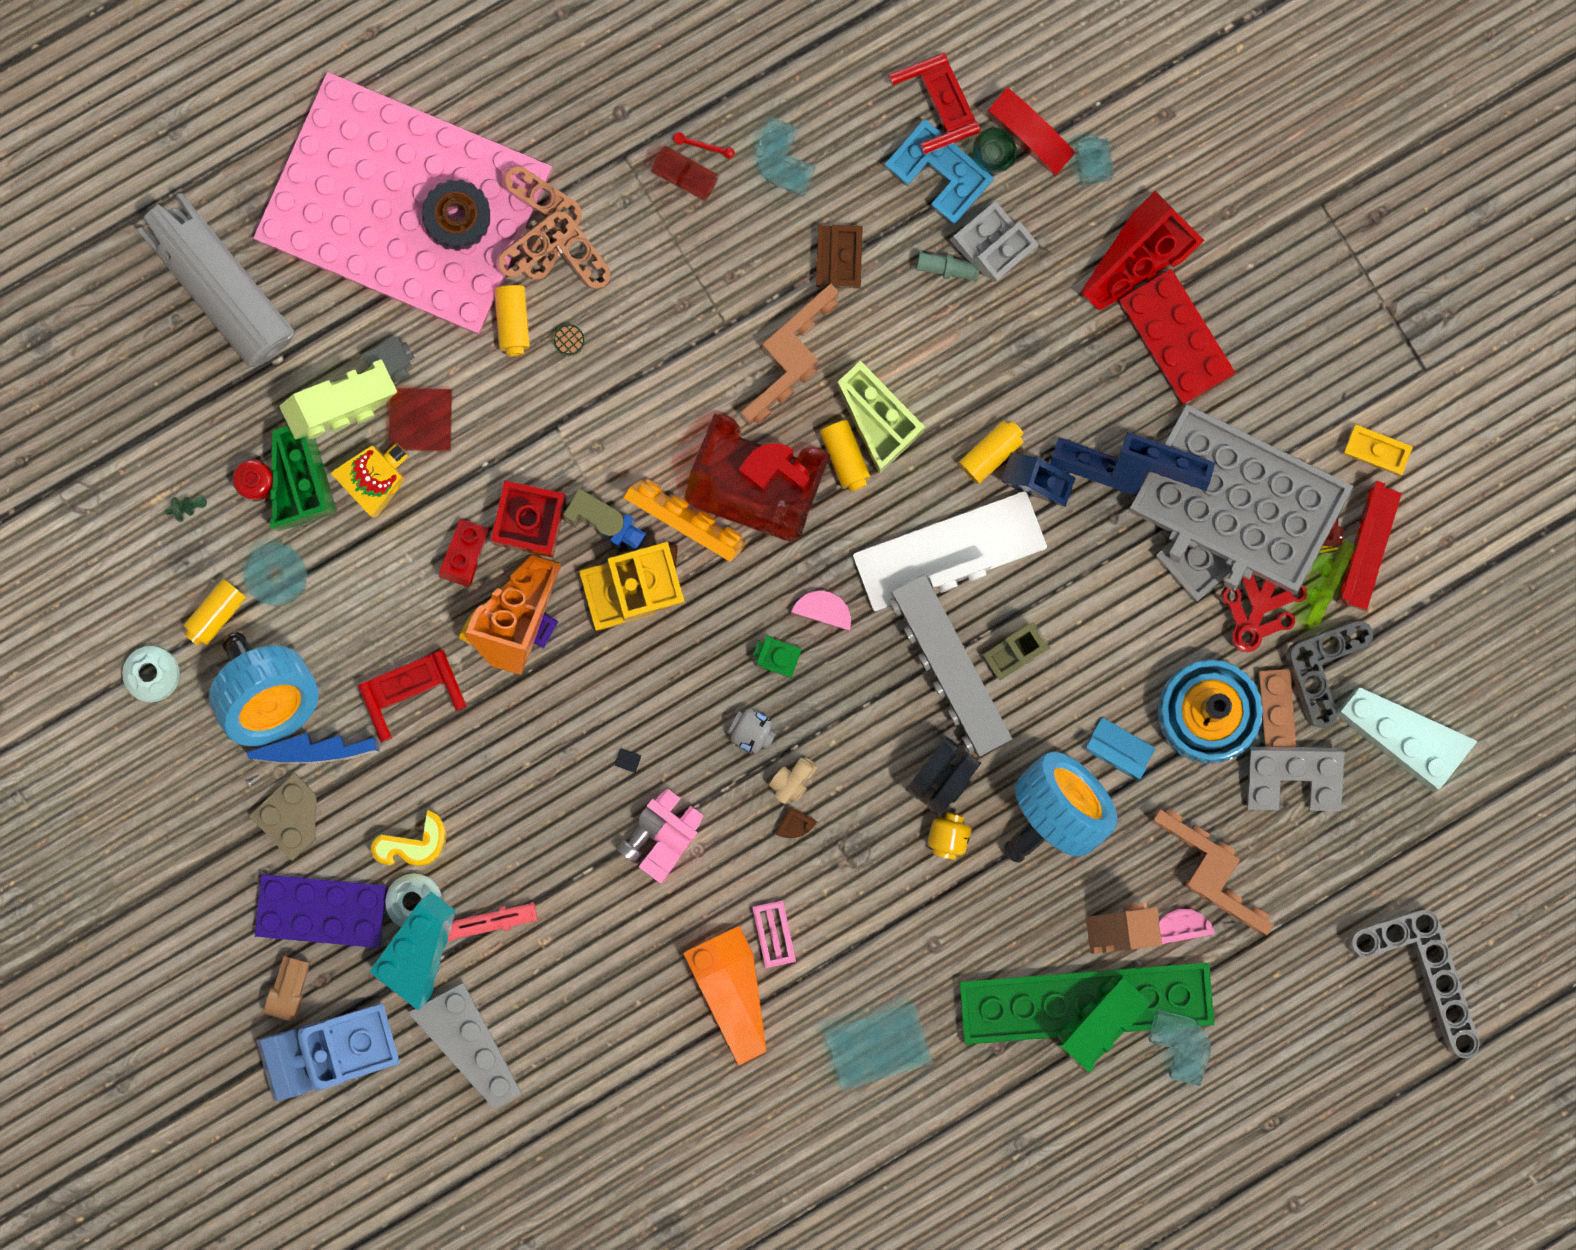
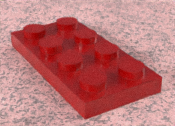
(1176, 337)

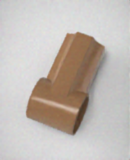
(285, 997)

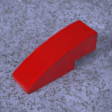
(1030, 131)

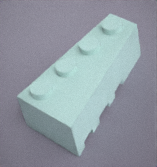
(1411, 740)

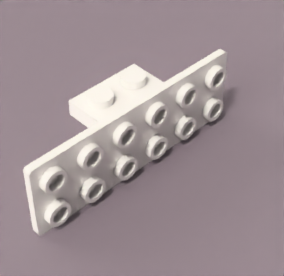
(952, 549)

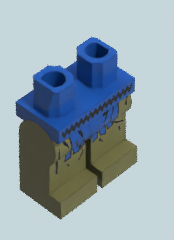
(605, 520)

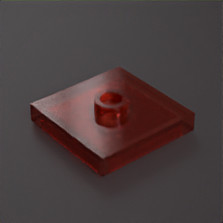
(421, 419)

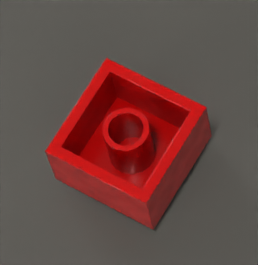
(528, 519)

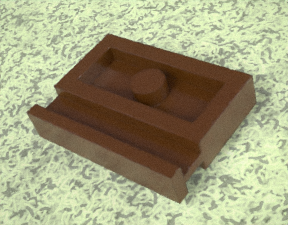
(839, 256)

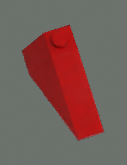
(1146, 244)

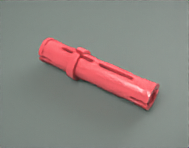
(522, 915)

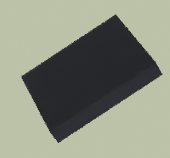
(628, 760)

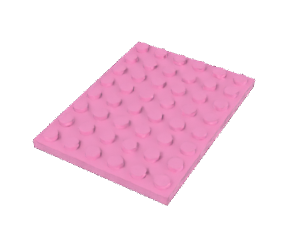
(359, 195)

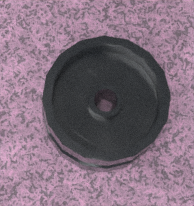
(943, 777)

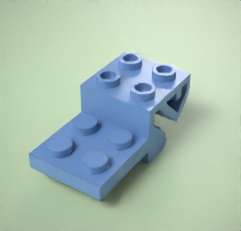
(327, 1052)

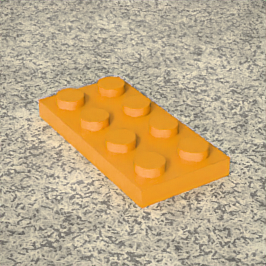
(676, 514)

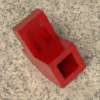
(770, 461)

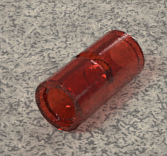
(685, 173)

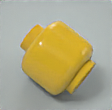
(949, 836)

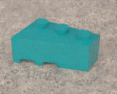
(415, 951)

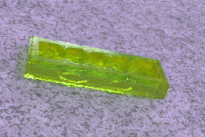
(1322, 596)

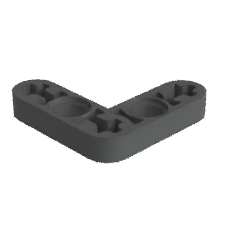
(1315, 659)

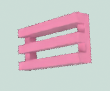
(768, 908)

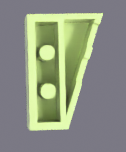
(338, 402)
(878, 416)

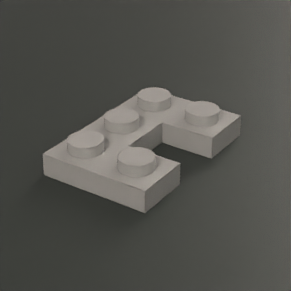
(1275, 764)

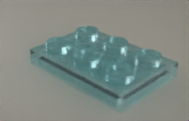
(878, 1046)

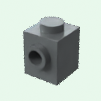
(395, 358)

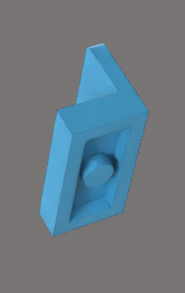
(1120, 749)

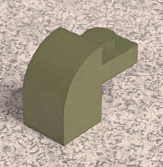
(1017, 651)

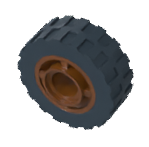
(456, 196)

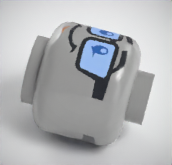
(751, 731)

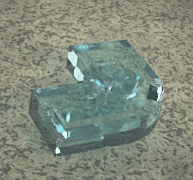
(774, 160)
(1189, 1040)

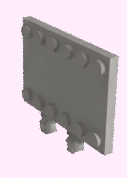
(1258, 511)

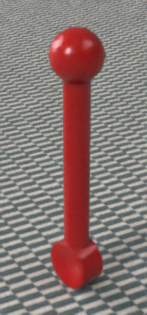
(679, 139)

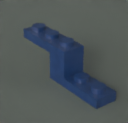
(1132, 463)

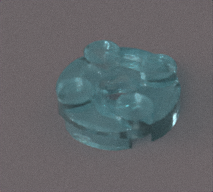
(291, 584)

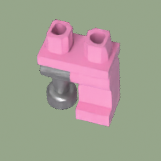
(669, 832)

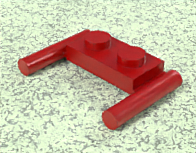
(946, 99)
(407, 683)

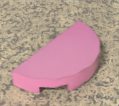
(824, 608)
(1184, 925)

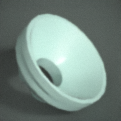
(165, 681)
(400, 887)

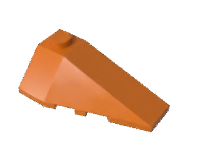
(509, 621)

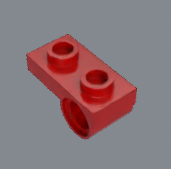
(463, 553)

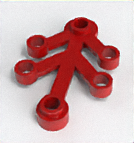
(1260, 603)

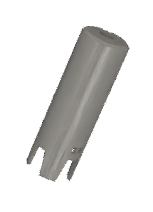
(217, 283)

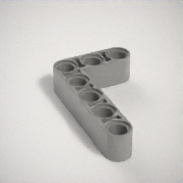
(1429, 970)

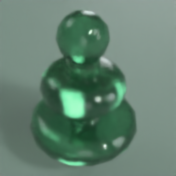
(188, 506)

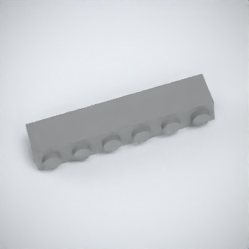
(950, 665)

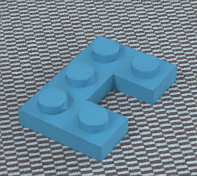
(963, 174)

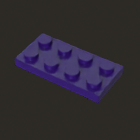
(320, 911)

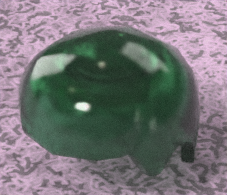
(994, 150)

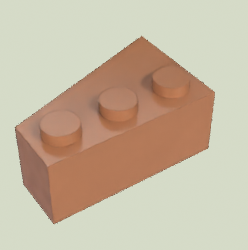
(1125, 930)

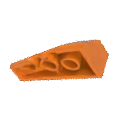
(729, 984)

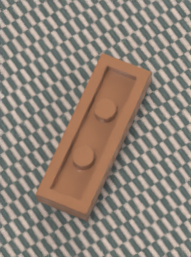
(1278, 711)

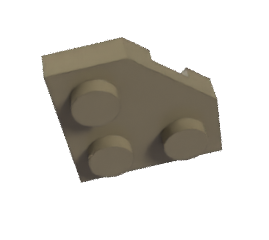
(289, 816)

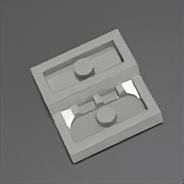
(994, 242)

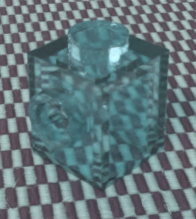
(1094, 160)

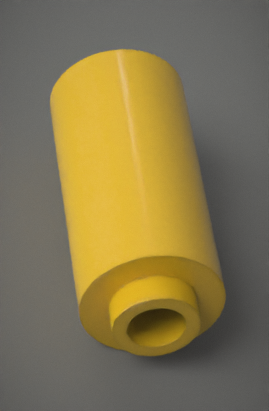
(512, 319)
(991, 451)
(845, 455)
(213, 613)

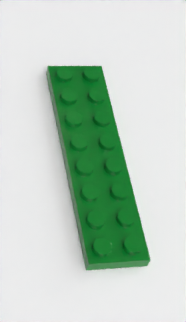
(1047, 1003)

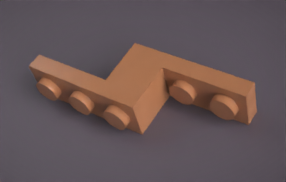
(791, 355)
(1213, 871)

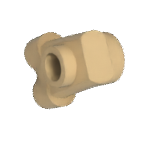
(790, 784)

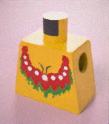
(373, 477)

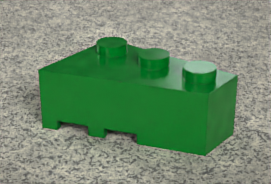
(299, 482)
(1102, 1023)

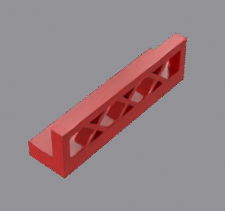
(1370, 546)

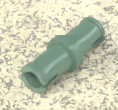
(947, 266)

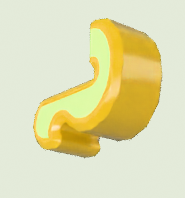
(412, 851)

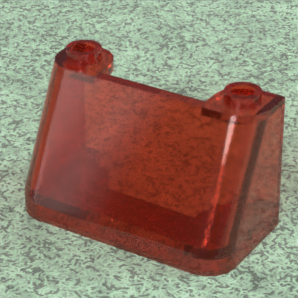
(721, 491)

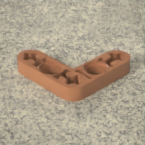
(556, 202)
(562, 242)

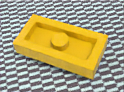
(1377, 450)

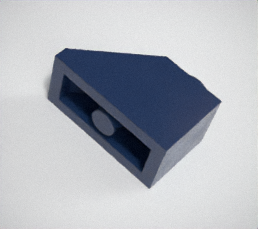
(1038, 479)

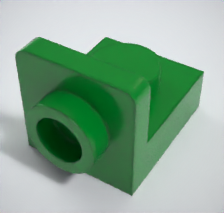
(777, 656)

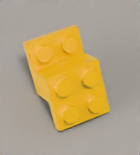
(631, 586)

